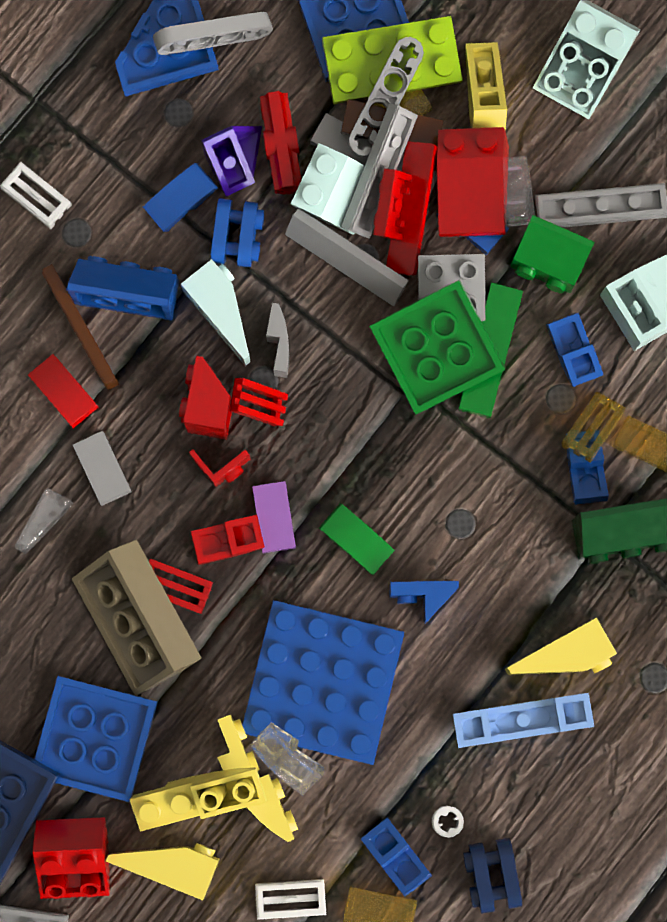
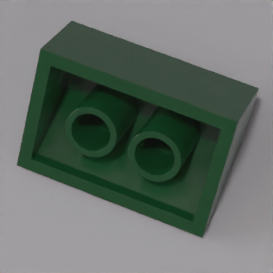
(621, 530)

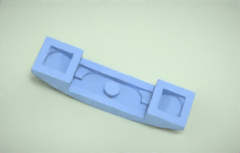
(523, 720)

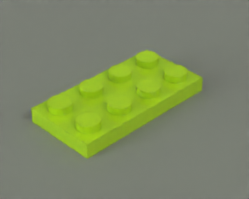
(359, 57)

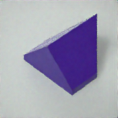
(233, 156)

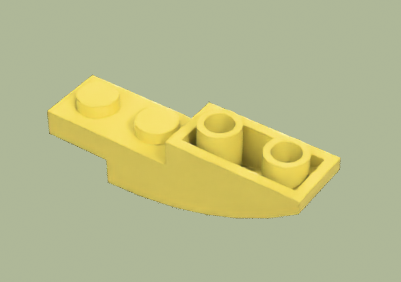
(198, 796)
(270, 812)

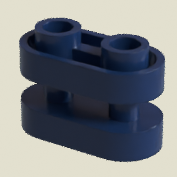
(482, 893)

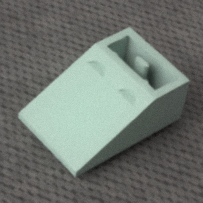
(586, 58)
(640, 302)

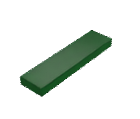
(500, 317)

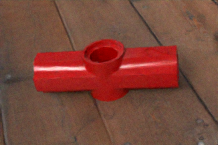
(280, 142)

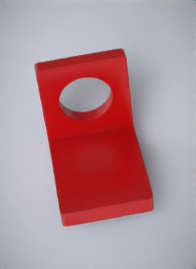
(228, 472)

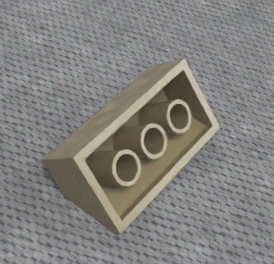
(136, 617)

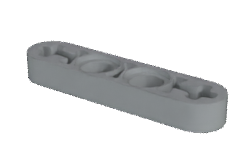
(212, 33)
(382, 95)

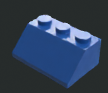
(124, 288)

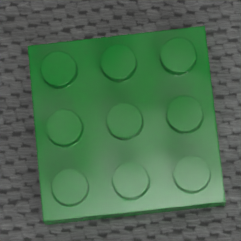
(437, 347)

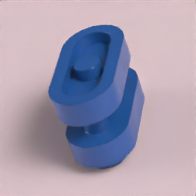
(250, 220)

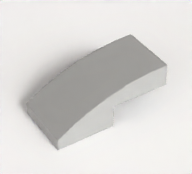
(278, 334)

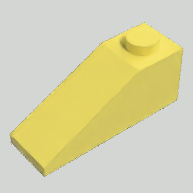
(485, 86)
(574, 652)
(176, 867)

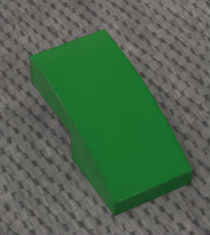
(356, 539)

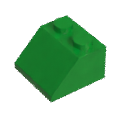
(551, 255)

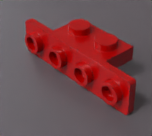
(404, 206)

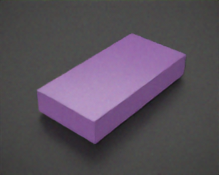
(274, 516)

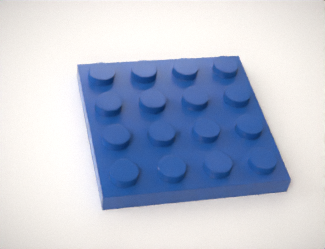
(324, 681)

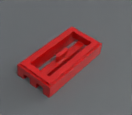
(275, 406)
(203, 596)

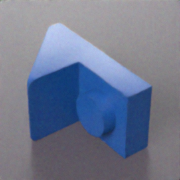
(433, 594)

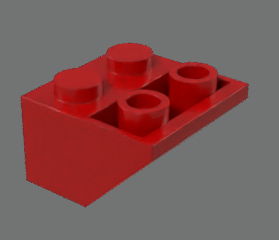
(207, 404)
(71, 858)

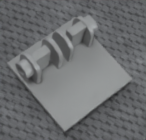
(442, 270)

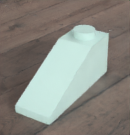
(215, 299)

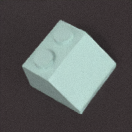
(328, 186)

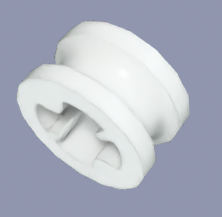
(451, 832)

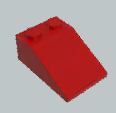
(472, 181)

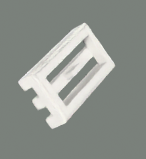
(57, 212)
(260, 900)

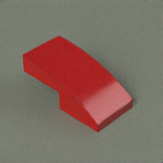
(63, 391)
(227, 539)

